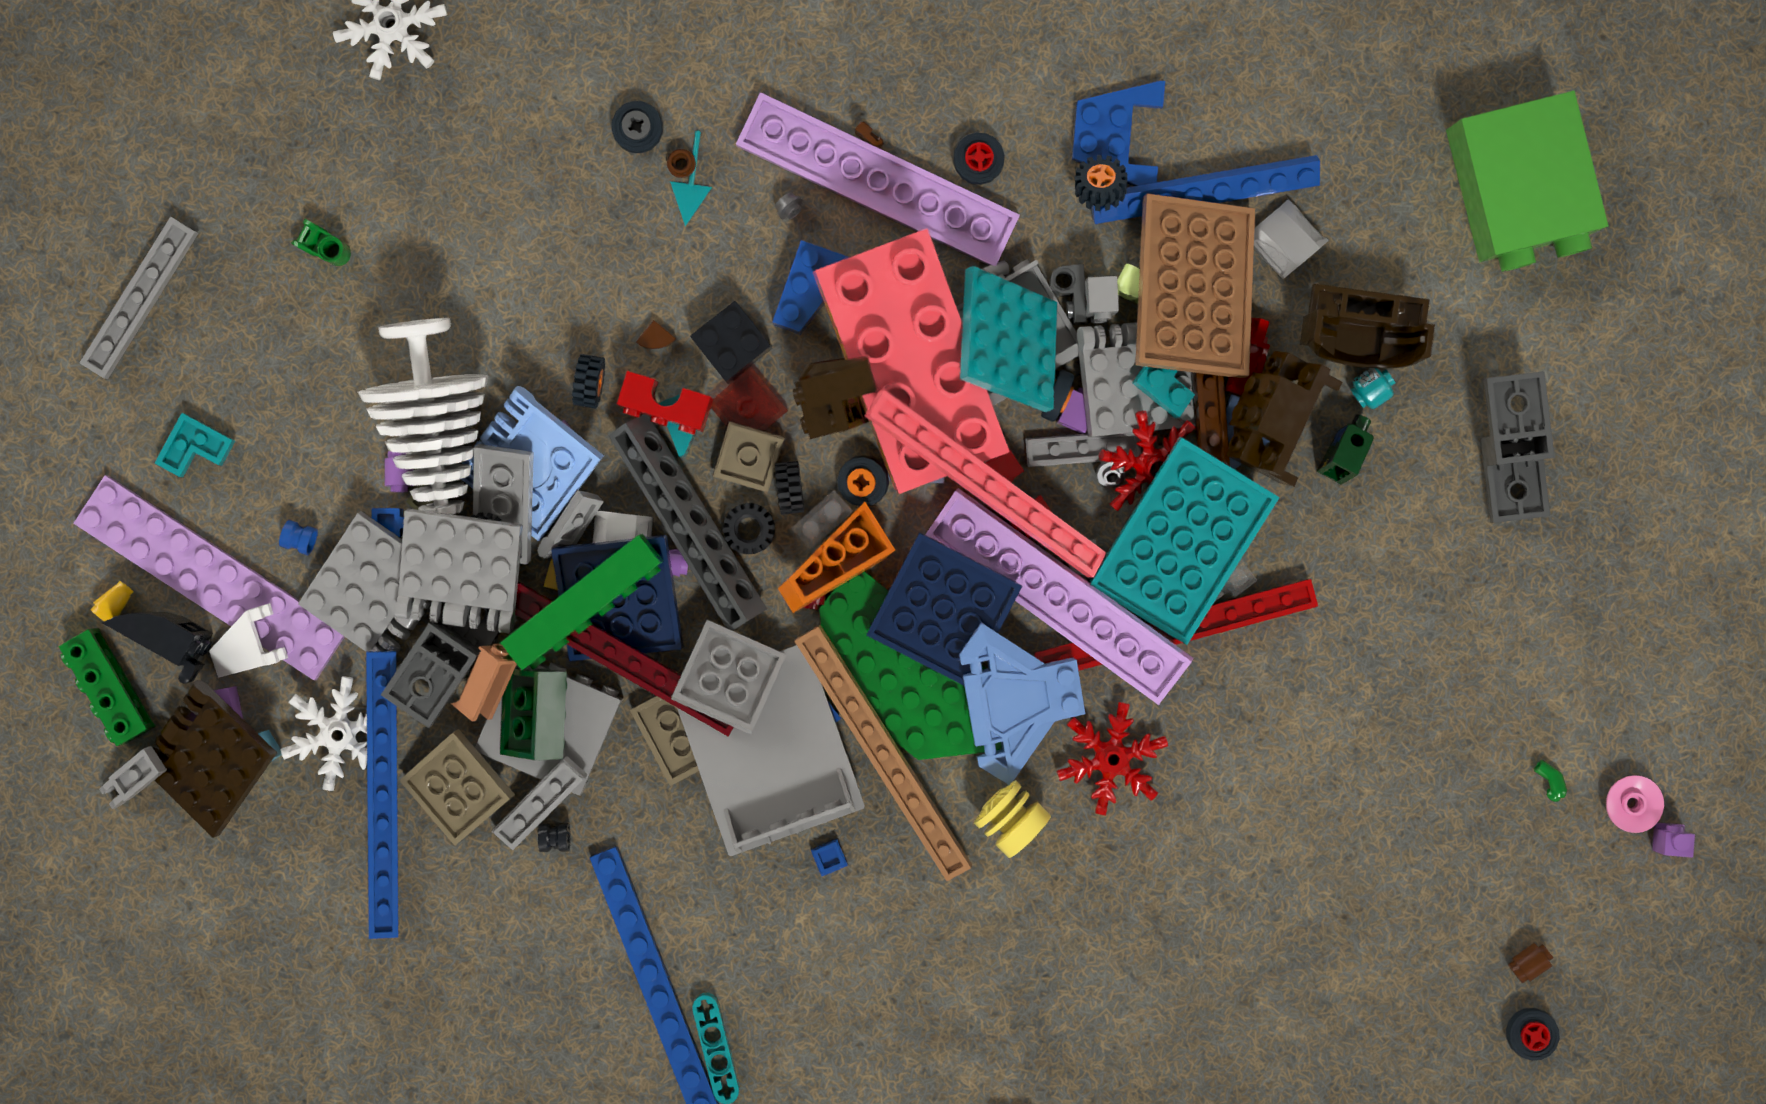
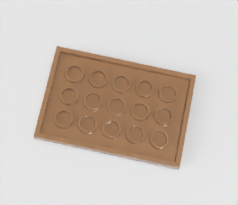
(1195, 286)

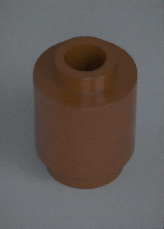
(1531, 962)

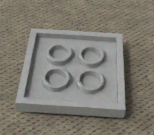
(728, 677)

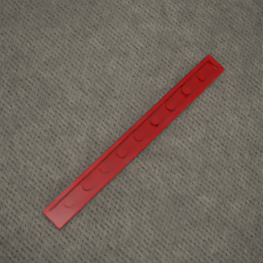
(1220, 618)

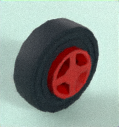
(978, 147)
(1541, 1041)

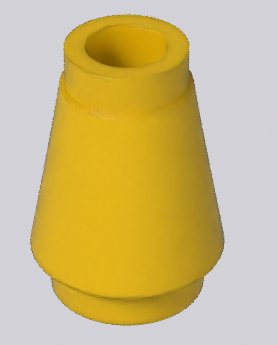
(112, 601)

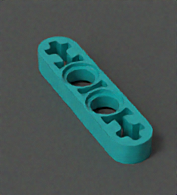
(715, 1048)

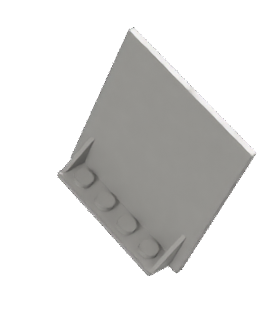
(783, 773)

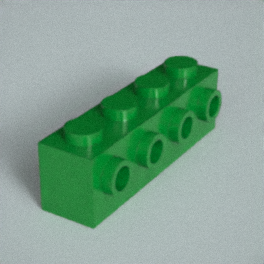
(106, 687)

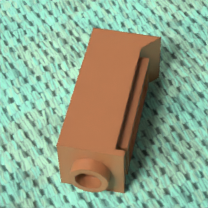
(486, 682)

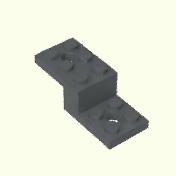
(1517, 446)
(443, 659)

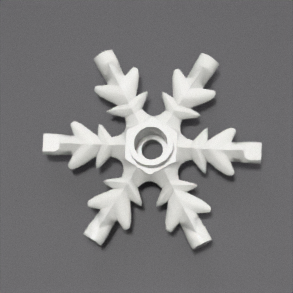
(398, 31)
(327, 725)

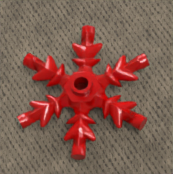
(1147, 463)
(1104, 750)

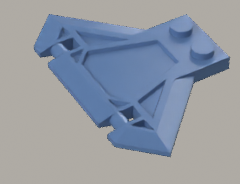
(1015, 699)

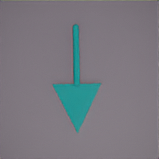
(689, 195)

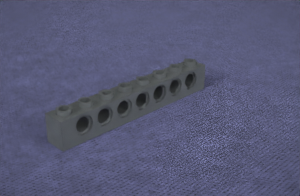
(687, 522)

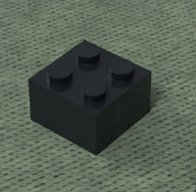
(731, 342)

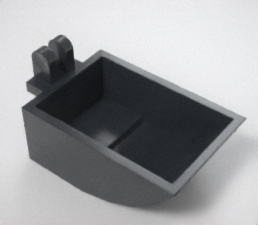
(167, 636)

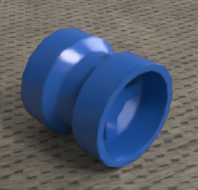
(298, 537)

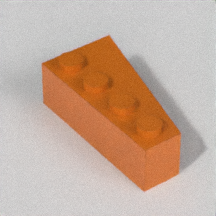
(842, 556)

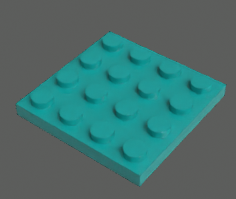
(1008, 339)

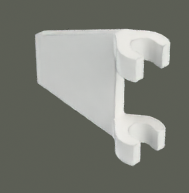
(241, 647)

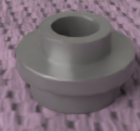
(788, 206)
(1109, 481)

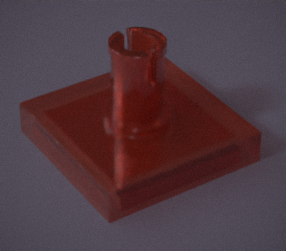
(748, 403)

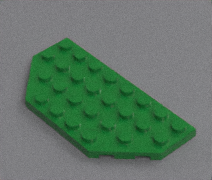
(916, 704)

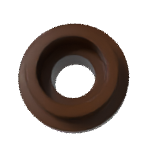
(674, 157)

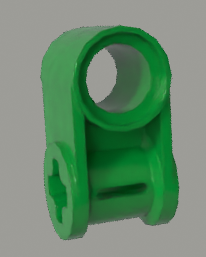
(319, 242)

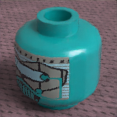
(1373, 388)

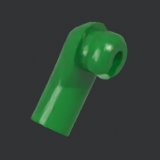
(1555, 778)

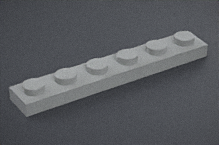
(138, 298)

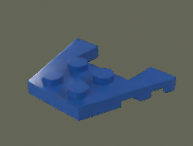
(1105, 128)

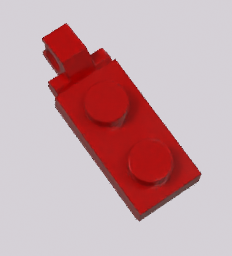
(1258, 354)

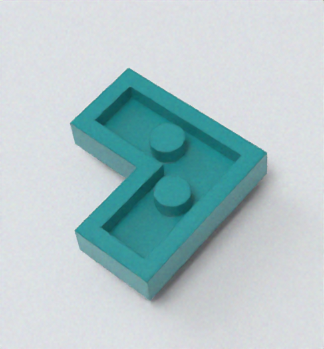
(1164, 389)
(189, 438)

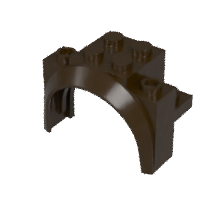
(1361, 327)
(831, 395)
(1276, 411)

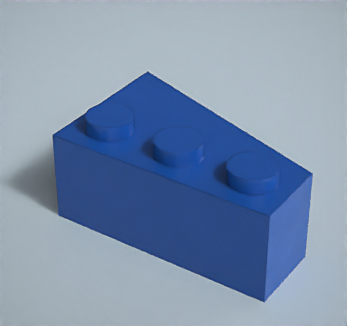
(801, 295)

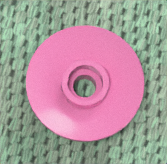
(1648, 804)

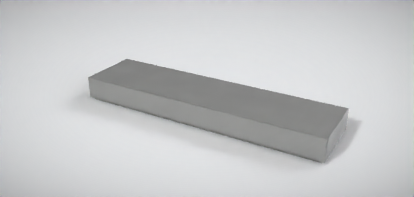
(1076, 448)
(539, 802)

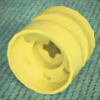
(1012, 819)

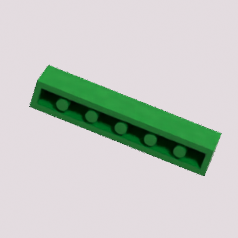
(583, 601)

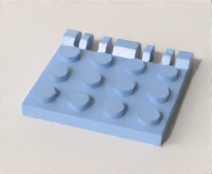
(560, 455)

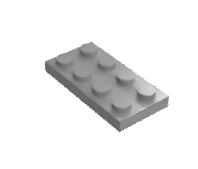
(505, 488)

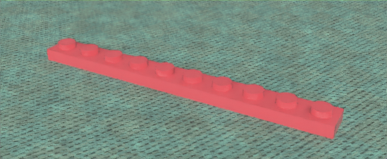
(985, 483)

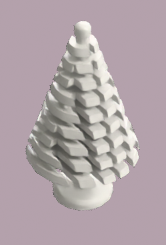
(436, 422)

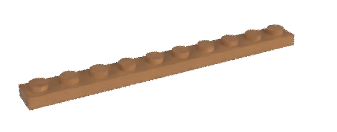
(883, 752)

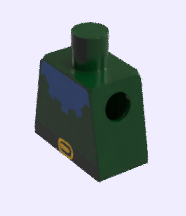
(1347, 451)

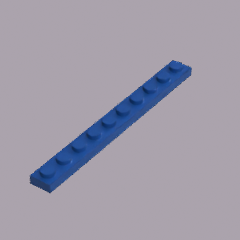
(382, 797)
(652, 977)

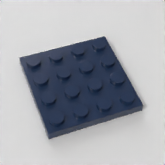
(939, 606)
(643, 619)

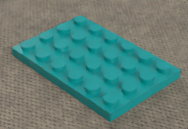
(1183, 540)

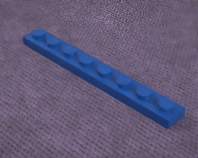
(1220, 186)

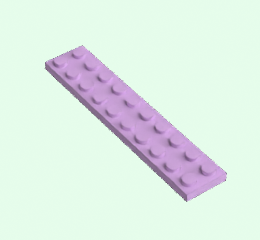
(877, 180)
(206, 574)
(1063, 598)

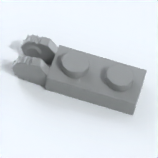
(571, 522)
(134, 776)

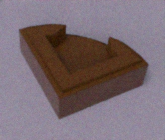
(865, 133)
(655, 337)

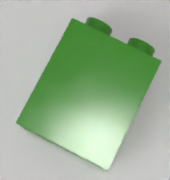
(1527, 180)

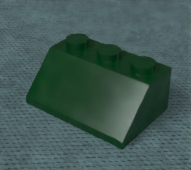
(534, 714)

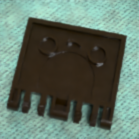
(211, 758)

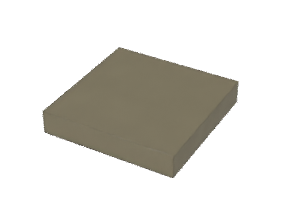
(748, 456)

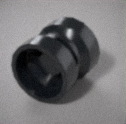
(556, 837)

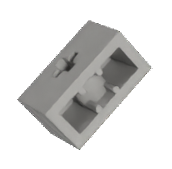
(1101, 298)

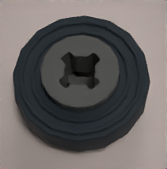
(642, 136)

